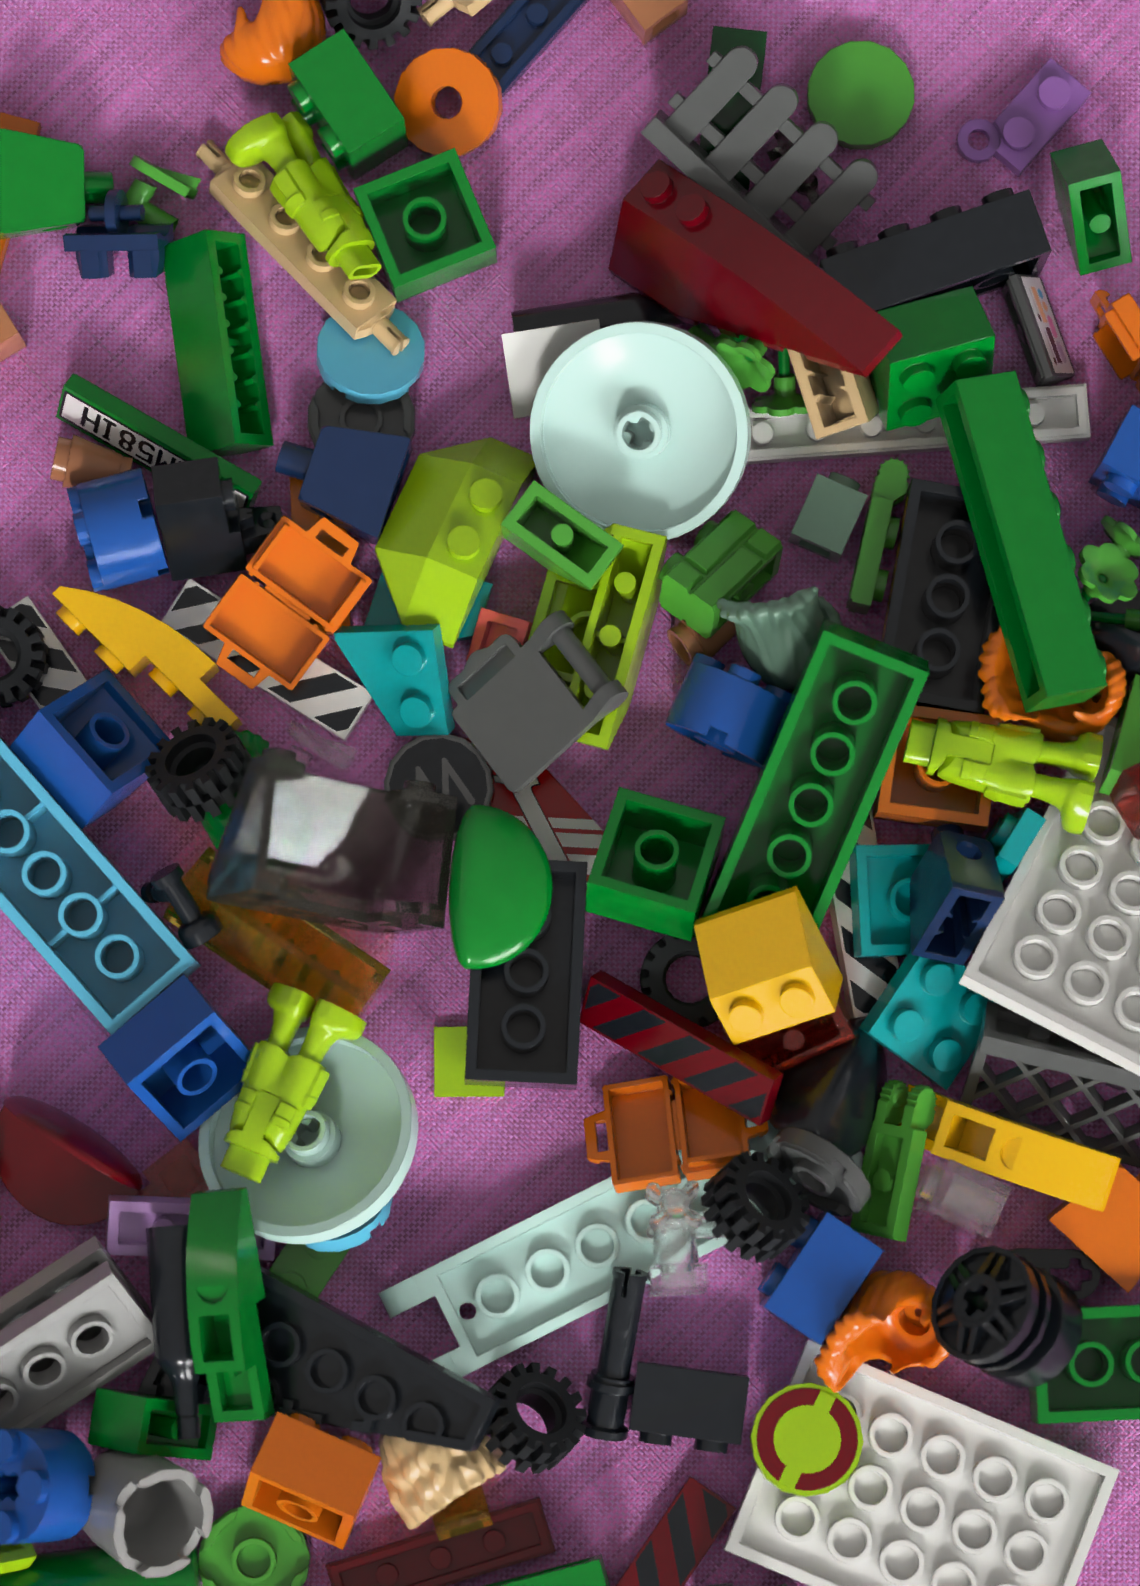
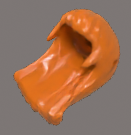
(280, 33)
(1057, 723)
(884, 1322)

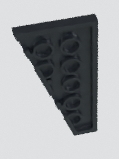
(353, 1375)

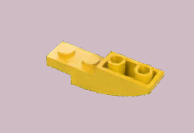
(136, 639)
(1020, 1153)

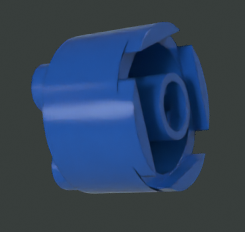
(118, 530)
(728, 710)
(43, 1485)

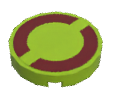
(806, 1439)

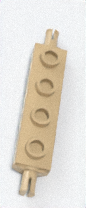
(356, 305)

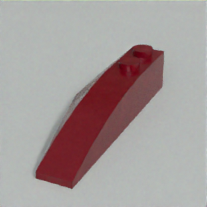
(733, 274)

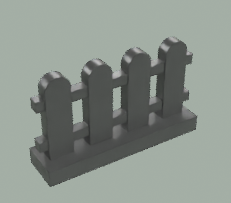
(733, 153)

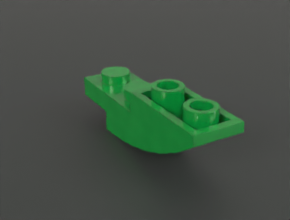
(221, 1305)

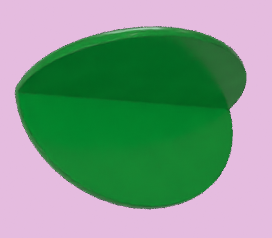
(496, 888)

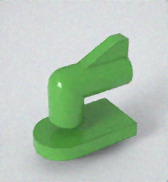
(142, 192)

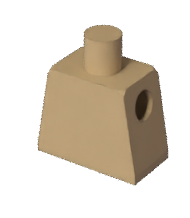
(833, 396)

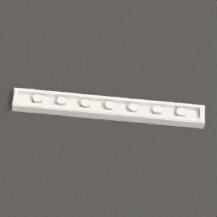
(1055, 415)

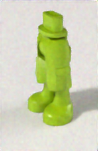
(308, 189)
(1002, 763)
(283, 1086)

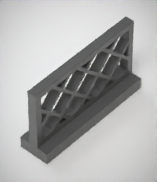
(1037, 1049)

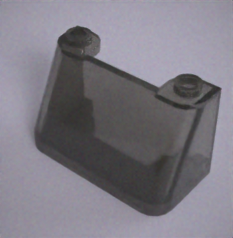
(335, 849)

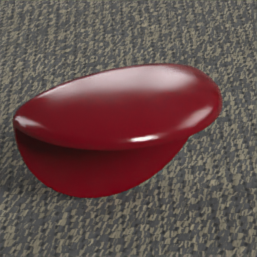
(60, 1164)

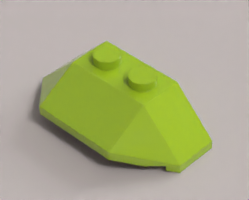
(450, 530)
(609, 620)

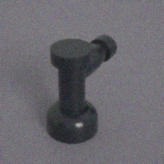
(196, 925)

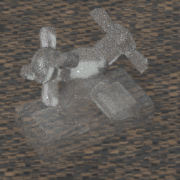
(675, 1242)

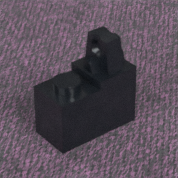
(203, 521)

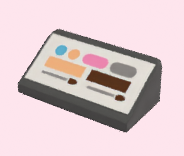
(1037, 330)

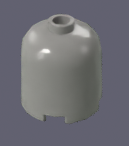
(147, 1512)

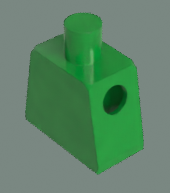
(45, 184)

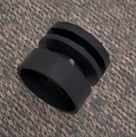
(1006, 1317)

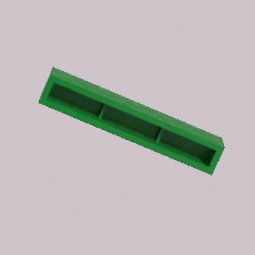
(1021, 541)

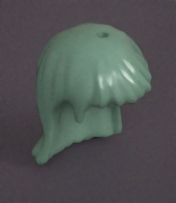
(779, 633)

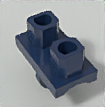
(96, 243)

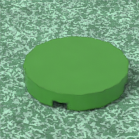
(861, 93)
(253, 1551)

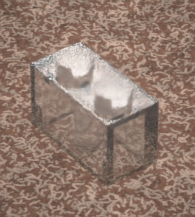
(961, 1197)

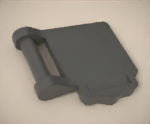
(522, 708)

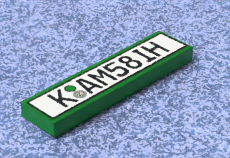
(139, 435)

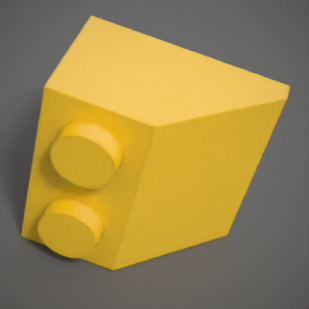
(767, 965)

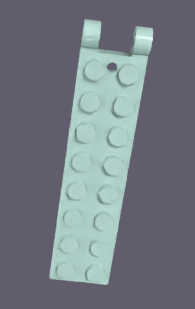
(544, 1269)

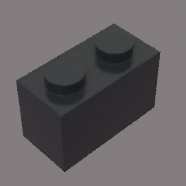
(688, 1405)

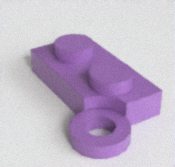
(1028, 120)

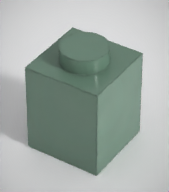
(828, 516)

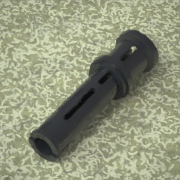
(612, 1379)

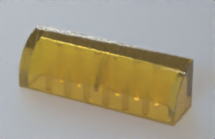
(287, 949)

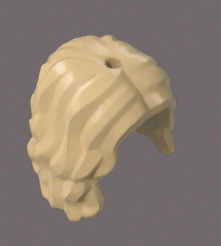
(429, 1477)

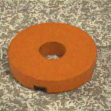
(479, 94)

